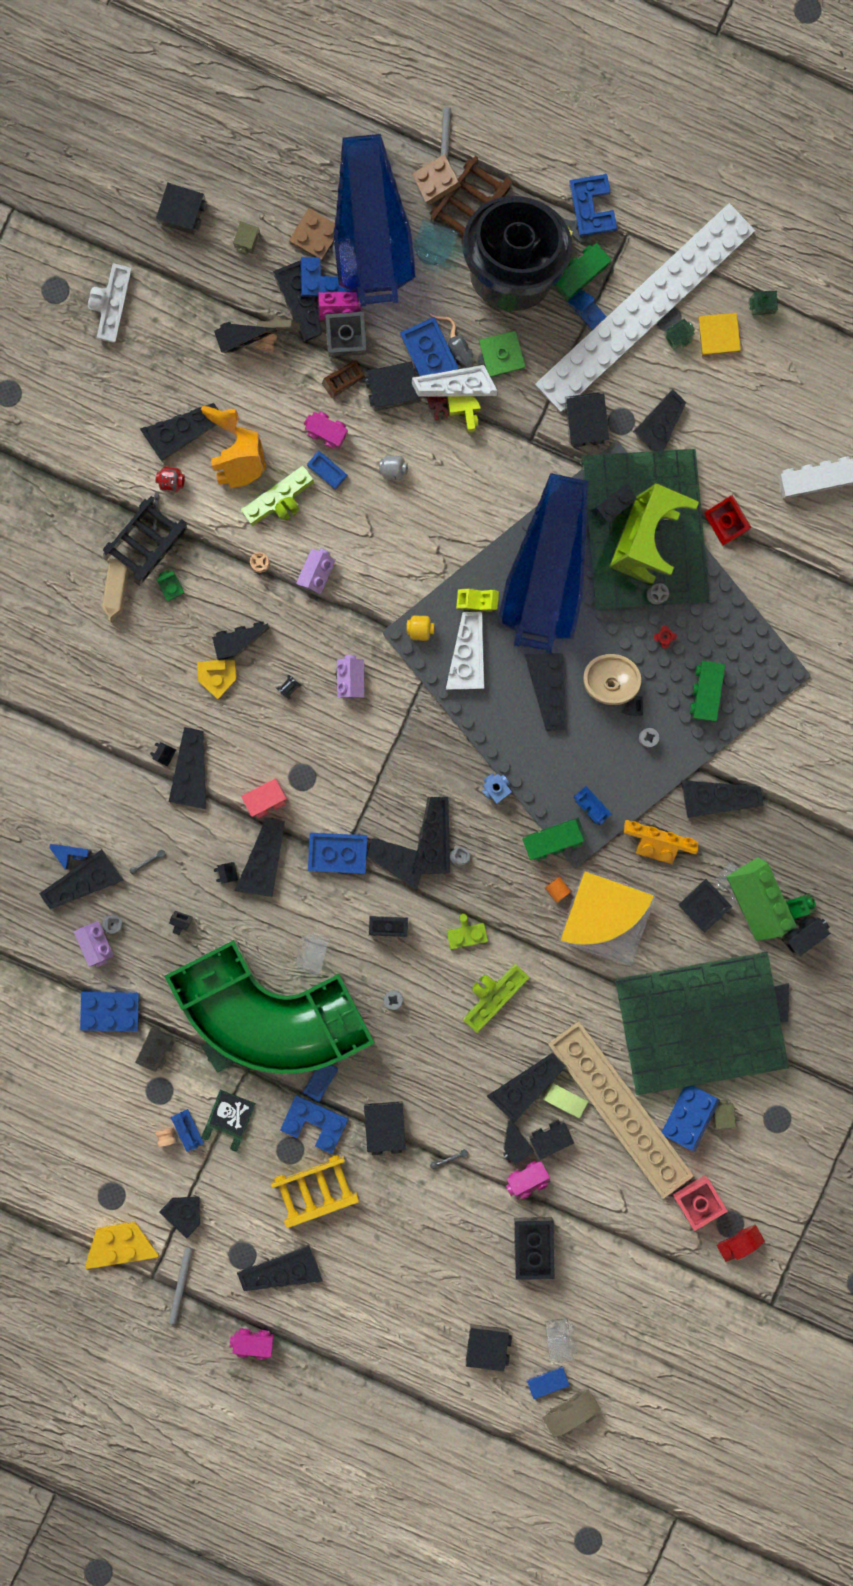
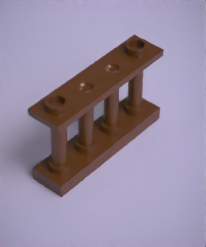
(501, 189)

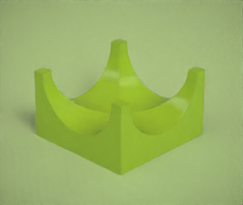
(637, 543)

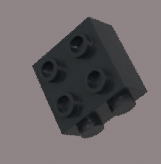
(181, 208)
(807, 935)
(488, 1347)

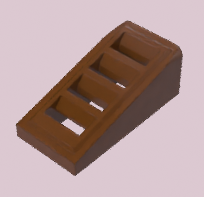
(346, 384)

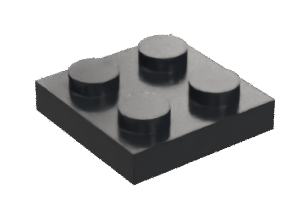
(705, 905)

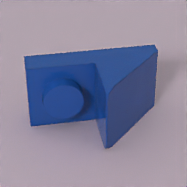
(586, 309)
(64, 852)

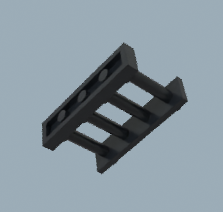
(152, 558)

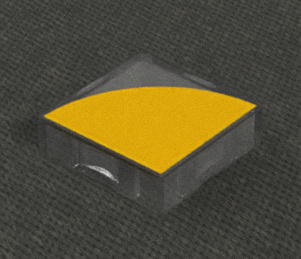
(606, 917)

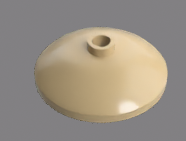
(614, 671)

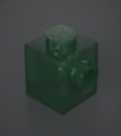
(763, 302)
(680, 334)

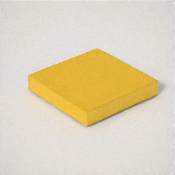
(719, 334)

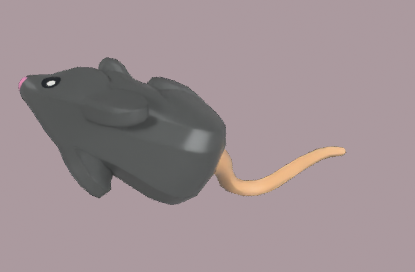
(458, 346)

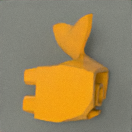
(245, 458)

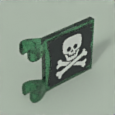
(229, 1116)

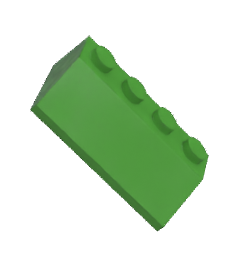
(761, 900)

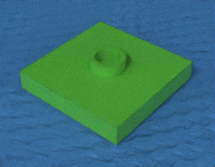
(502, 354)

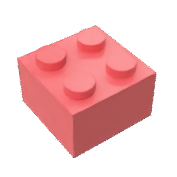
(265, 798)
(699, 1202)

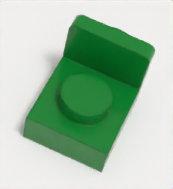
(170, 585)
(801, 905)

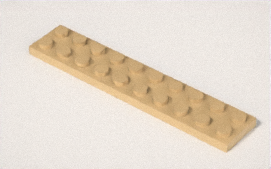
(620, 1109)

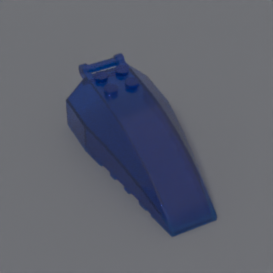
(370, 223)
(548, 573)

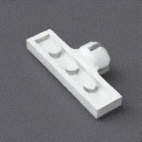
(110, 302)

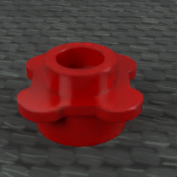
(670, 637)

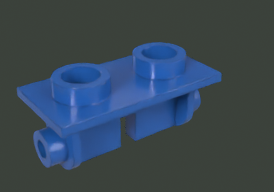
(594, 806)
(187, 1130)

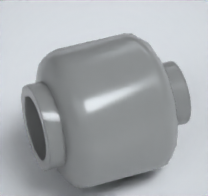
(393, 467)

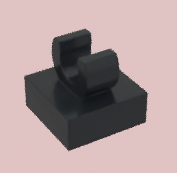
(635, 707)
(163, 754)
(226, 872)
(180, 921)

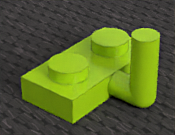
(467, 934)

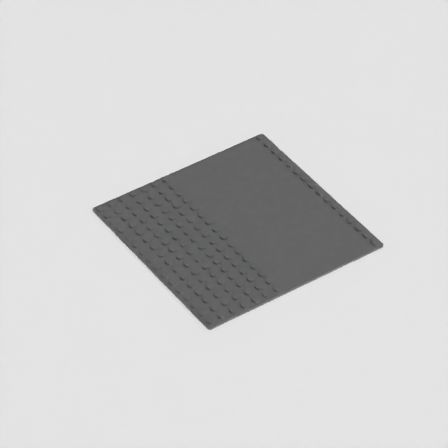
(599, 740)

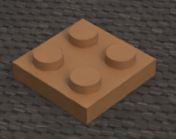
(436, 179)
(314, 234)

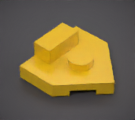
(217, 675)

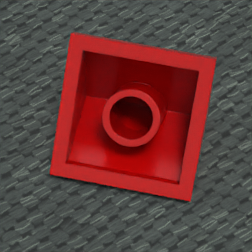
(727, 520)

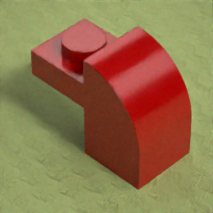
(741, 1244)

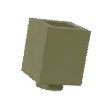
(246, 238)
(724, 1115)

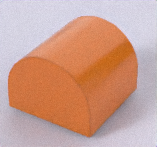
(557, 889)

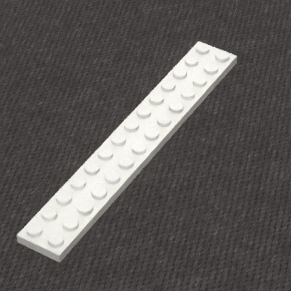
(645, 307)

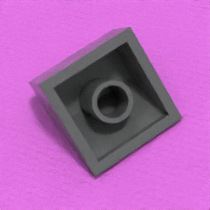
(346, 334)

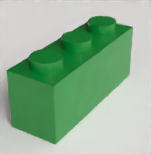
(582, 271)
(707, 691)
(554, 839)

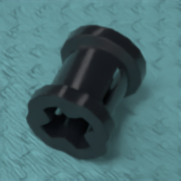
(288, 687)

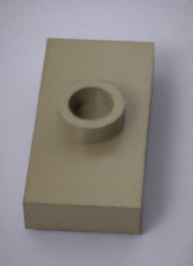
(281, 325)

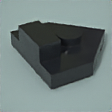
(183, 1214)

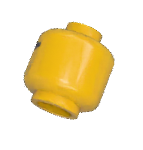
(420, 628)

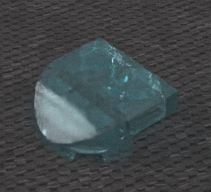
(434, 242)

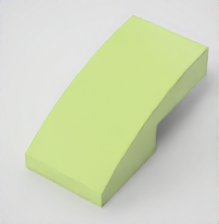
(565, 1100)

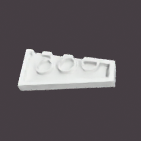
(460, 382)
(467, 660)

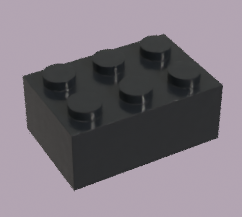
(534, 1248)

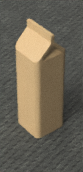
(115, 589)

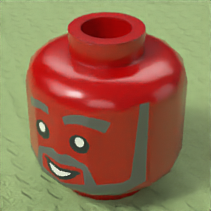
(170, 479)

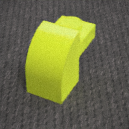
(465, 405)
(477, 600)

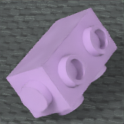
(316, 571)
(350, 677)
(93, 944)

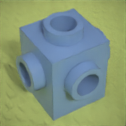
(503, 790)

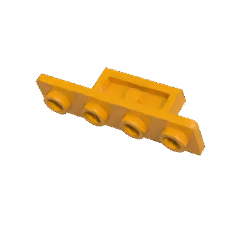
(658, 843)

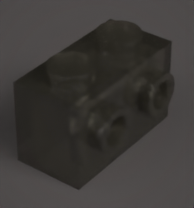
(155, 1049)

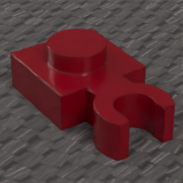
(437, 402)

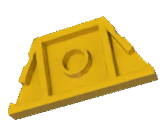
(119, 1245)

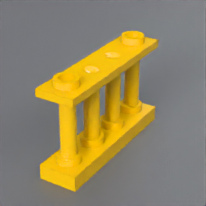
(313, 1211)

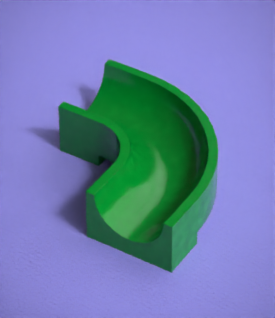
(265, 1027)

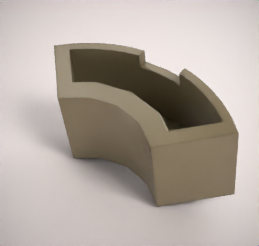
(571, 1413)

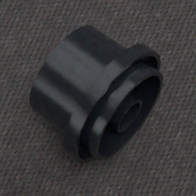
(516, 251)

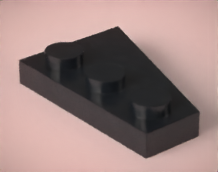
(660, 422)
(395, 859)

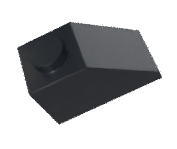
(515, 1144)

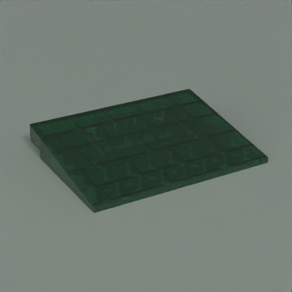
(677, 542)
(701, 1023)

